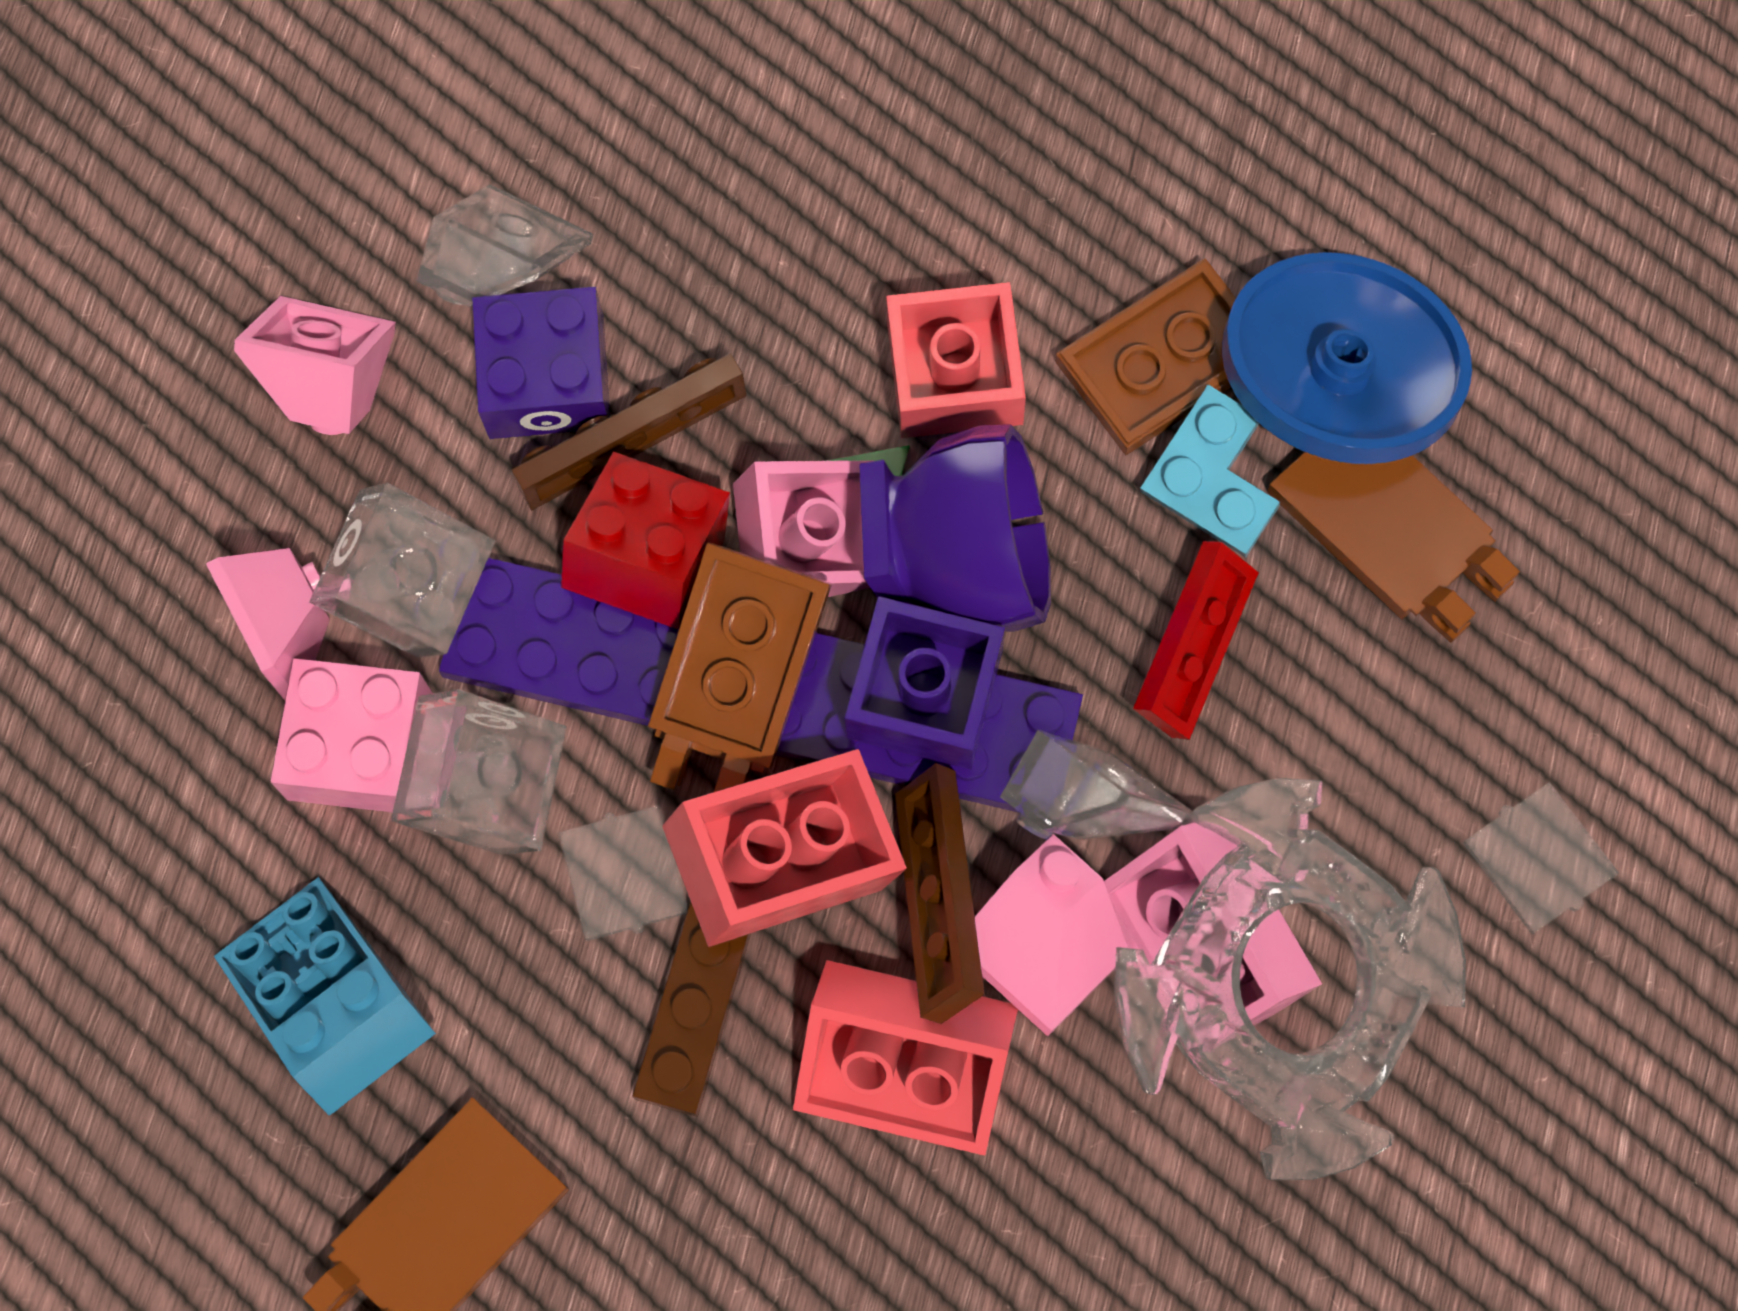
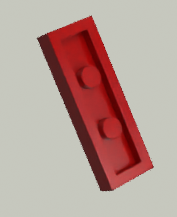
(1196, 640)

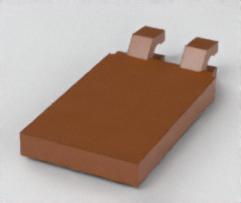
(1397, 534)
(735, 666)
(441, 1221)

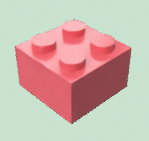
(955, 359)

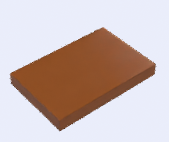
(1153, 357)

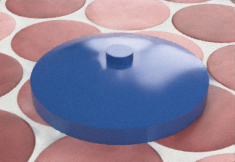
(1346, 358)

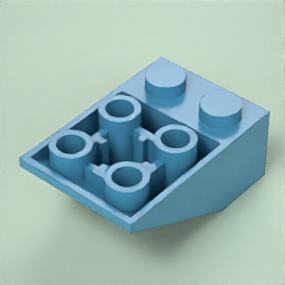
(323, 997)

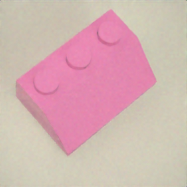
(1157, 887)

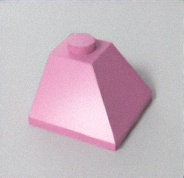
(317, 361)
(272, 608)
(1049, 935)

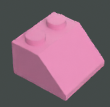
(804, 519)

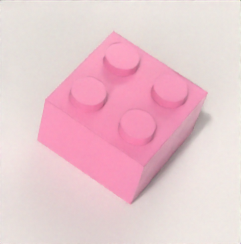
(345, 734)

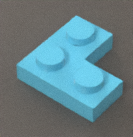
(1196, 478)

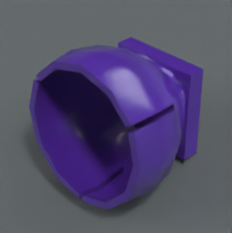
(948, 533)

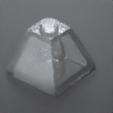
(494, 246)
(1086, 793)

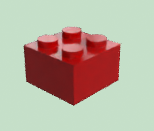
(643, 539)

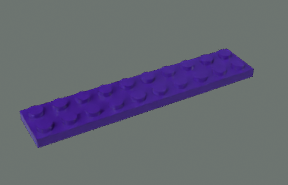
(586, 655)

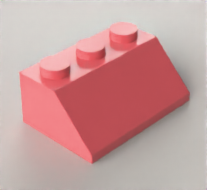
(897, 1073)

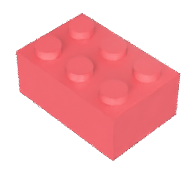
(783, 846)

